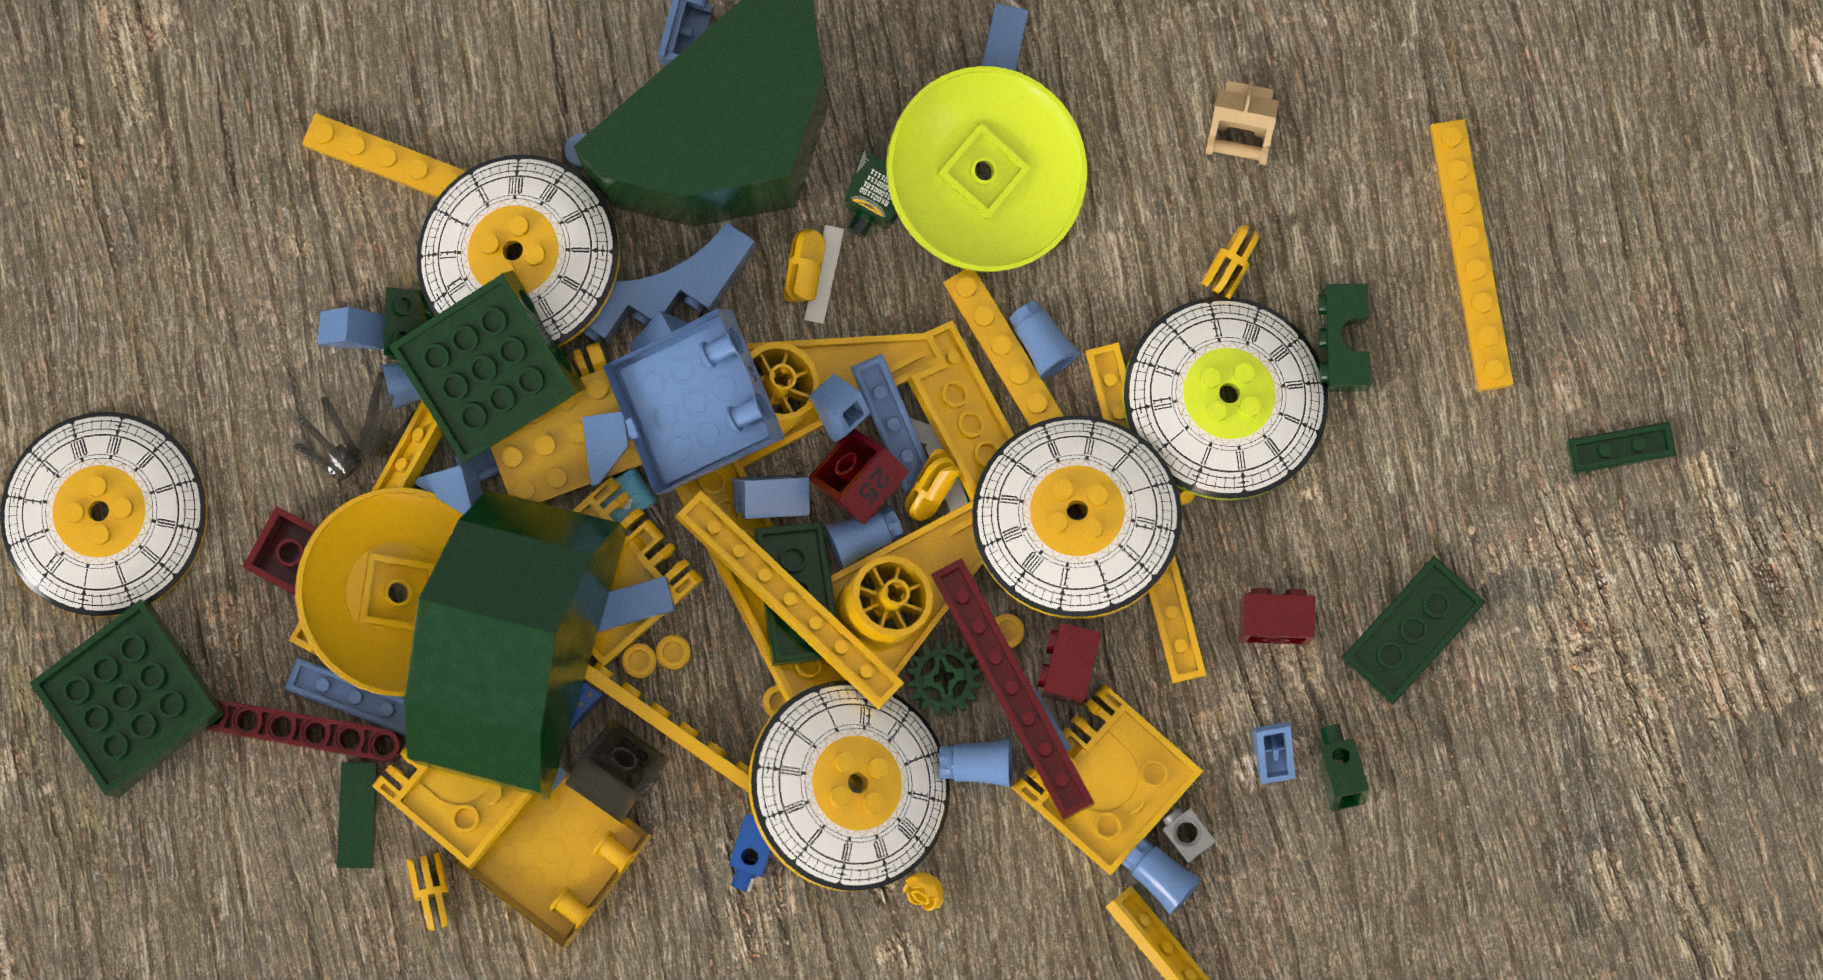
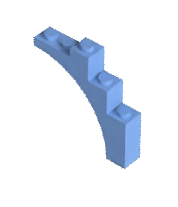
(699, 279)

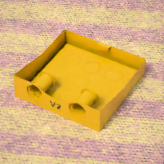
(559, 861)

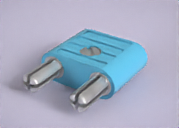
(640, 496)

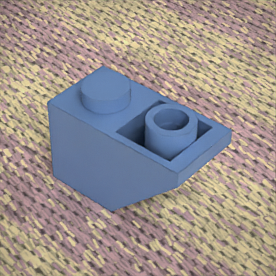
(839, 407)

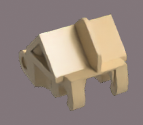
(1246, 109)

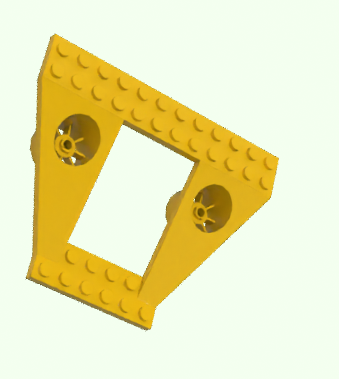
(970, 433)

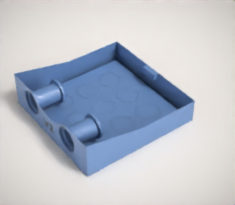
(693, 401)

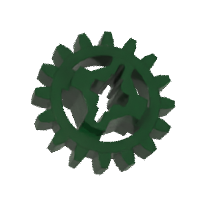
(927, 680)

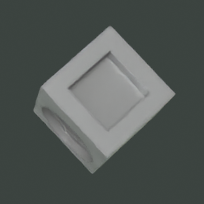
(1203, 838)

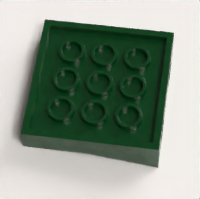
(486, 366)
(127, 698)

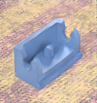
(684, 25)
(771, 496)

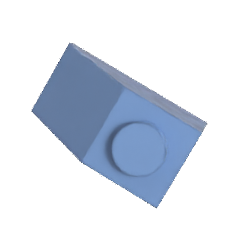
(605, 443)

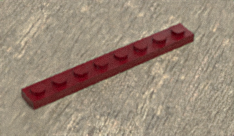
(1012, 689)

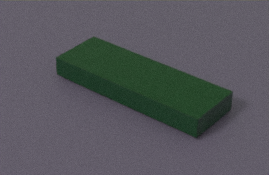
(1621, 448)
(357, 815)

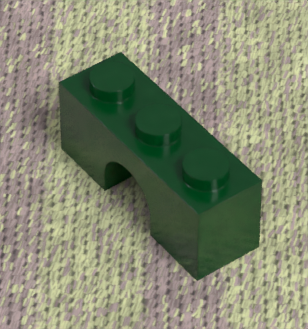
(1343, 368)

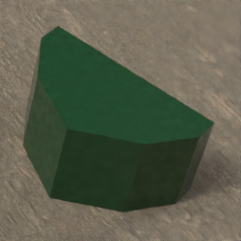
(721, 124)
(507, 640)

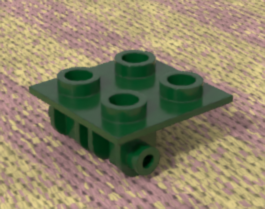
(403, 313)

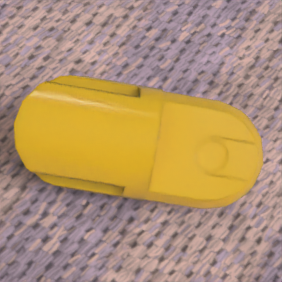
(1232, 261)
(804, 266)
(931, 486)
(430, 891)

